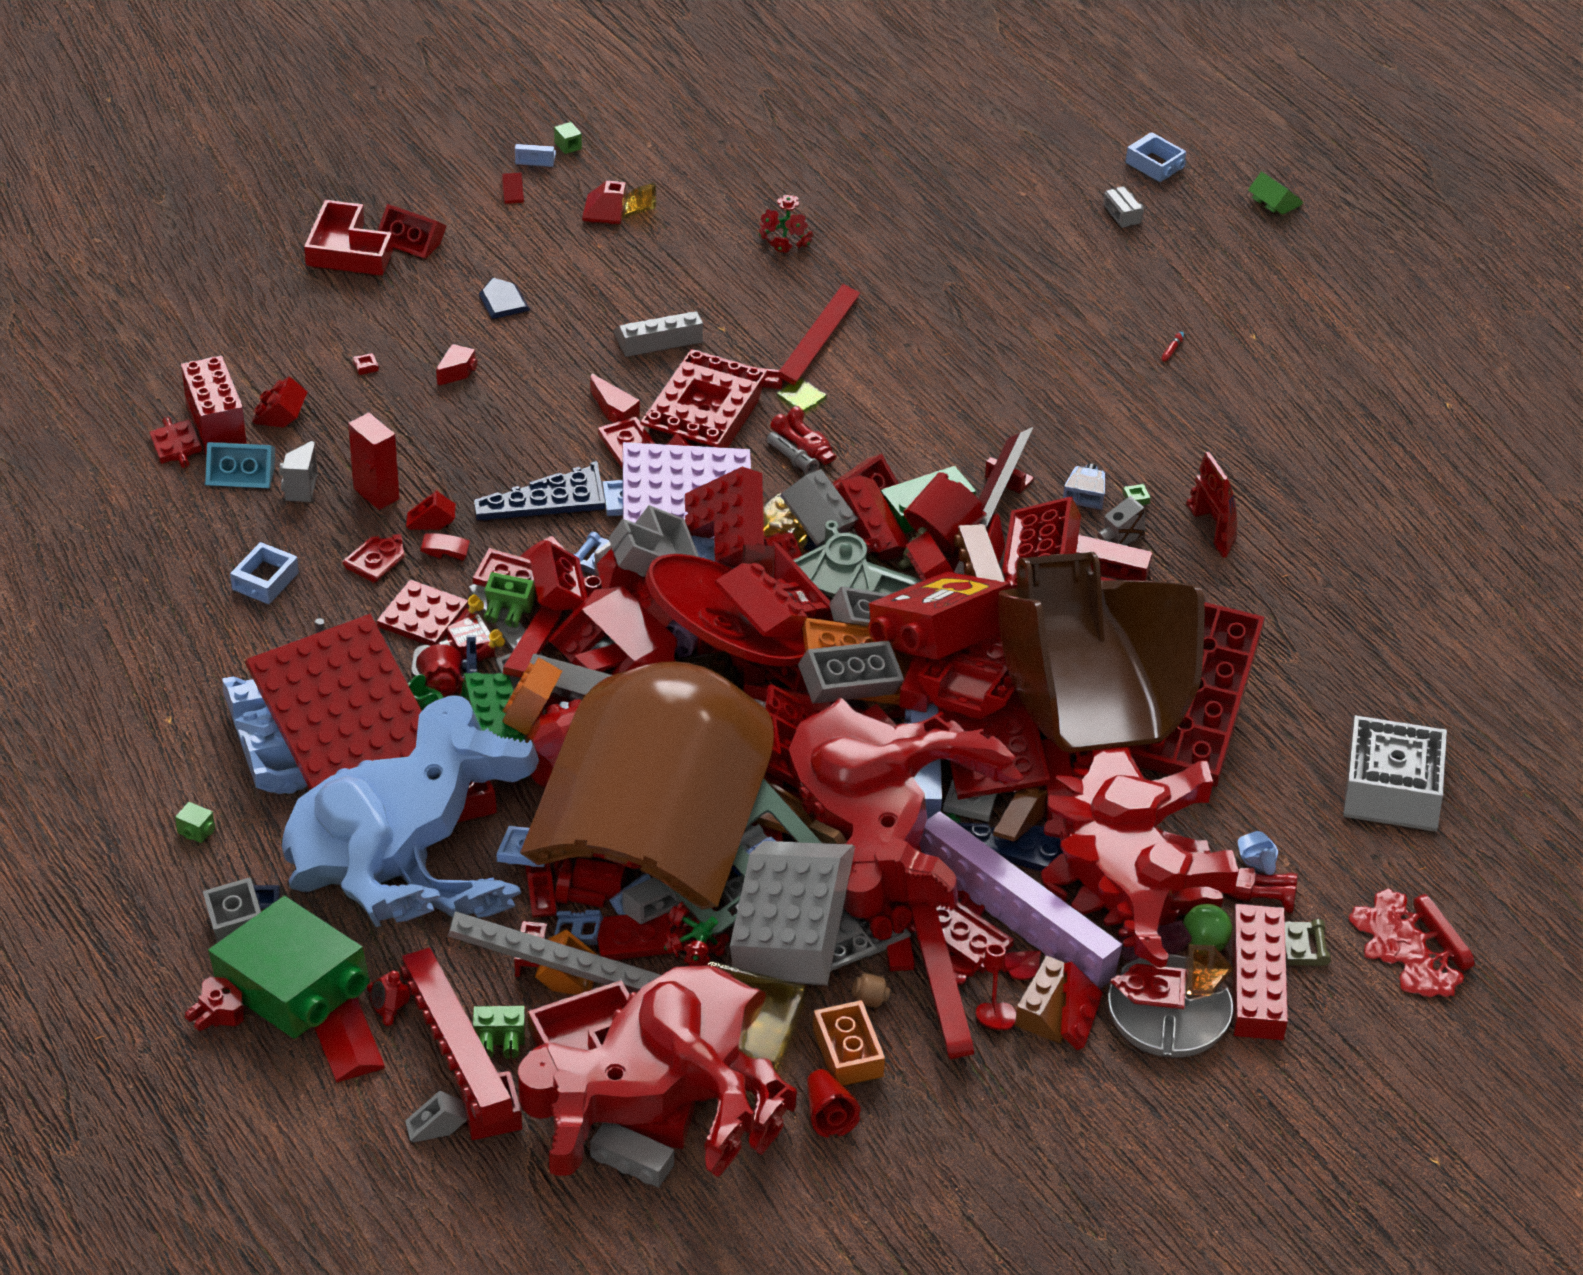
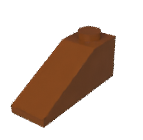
(1022, 813)

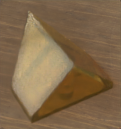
(640, 200)

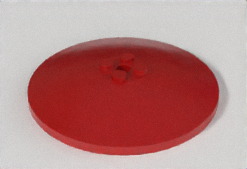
(687, 593)

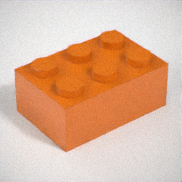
(530, 695)
(848, 1043)

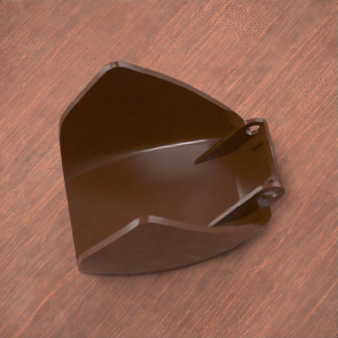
(1100, 656)

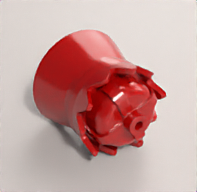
(441, 668)

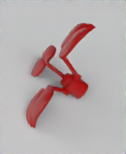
(1019, 965)

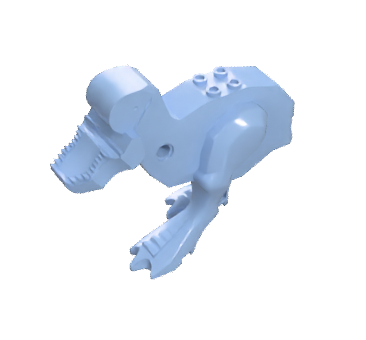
(385, 812)

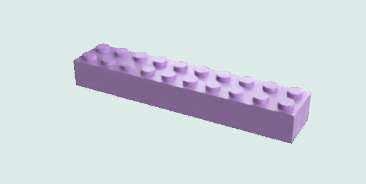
(1021, 901)

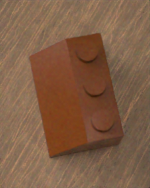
(1043, 1001)

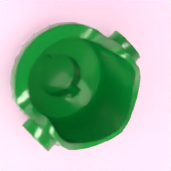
(422, 693)

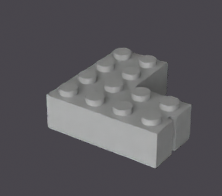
(649, 537)

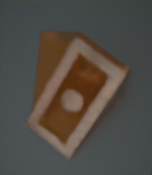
(1205, 969)

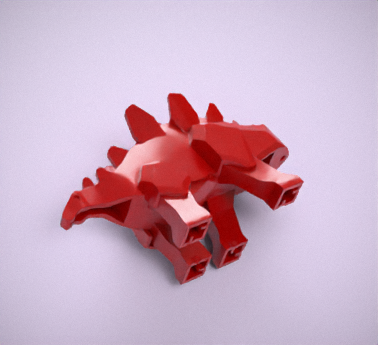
(1122, 854)

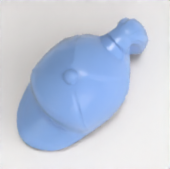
(1258, 852)

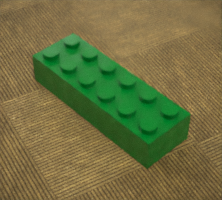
(488, 697)

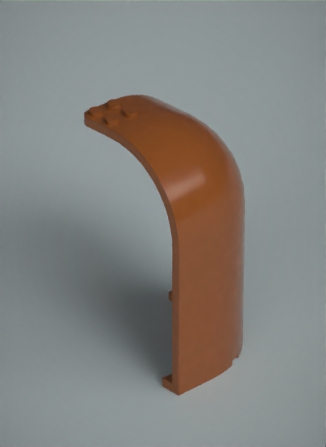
(657, 777)

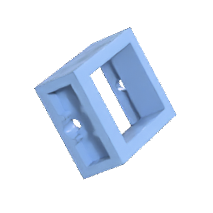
(1138, 157)
(260, 589)

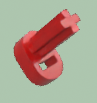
(566, 893)

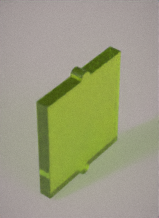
(802, 395)

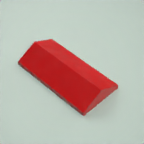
(349, 1042)

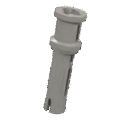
(798, 458)

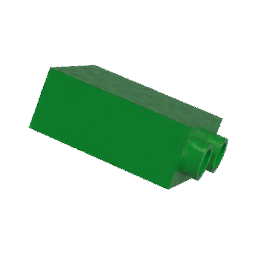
(291, 966)

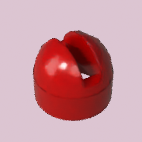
(566, 866)

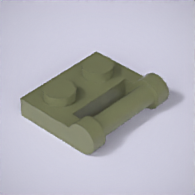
(1298, 945)

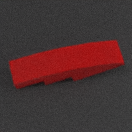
(540, 891)

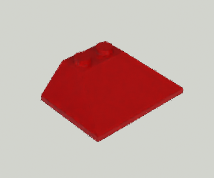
(967, 684)

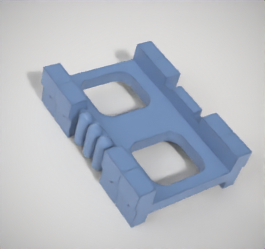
(578, 921)

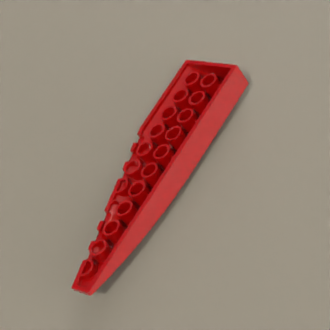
(1040, 532)

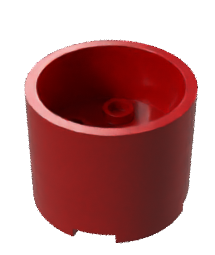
(942, 509)

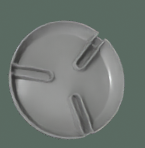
(1172, 1030)

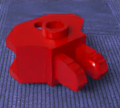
(216, 1005)

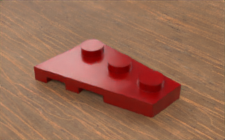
(1081, 1006)

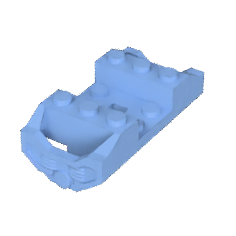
(259, 750)

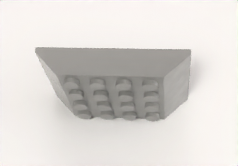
(791, 910)

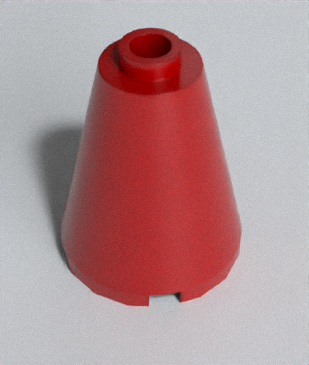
(831, 1105)

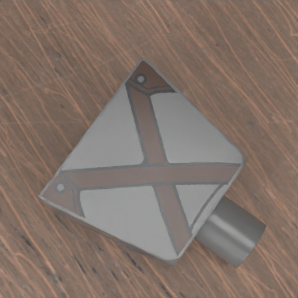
(1124, 523)

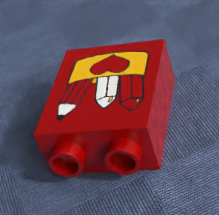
(938, 615)

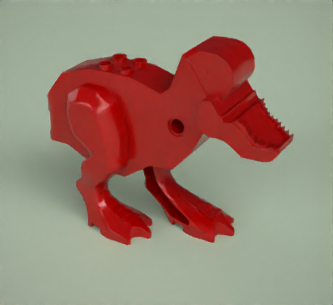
(863, 783)
(663, 1049)

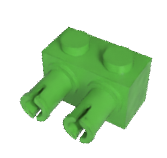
(509, 593)
(500, 1027)

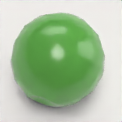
(1208, 926)

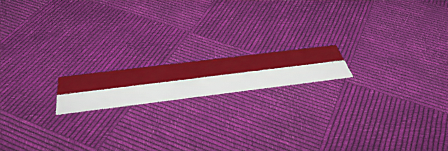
(996, 484)

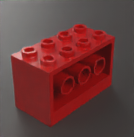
(213, 402)

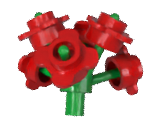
(686, 938)

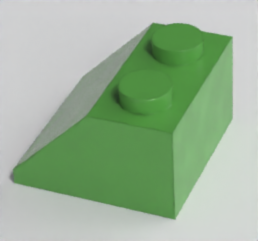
(1273, 194)

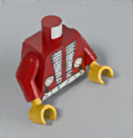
(472, 624)

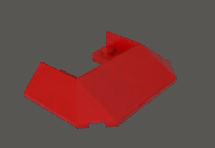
(624, 621)

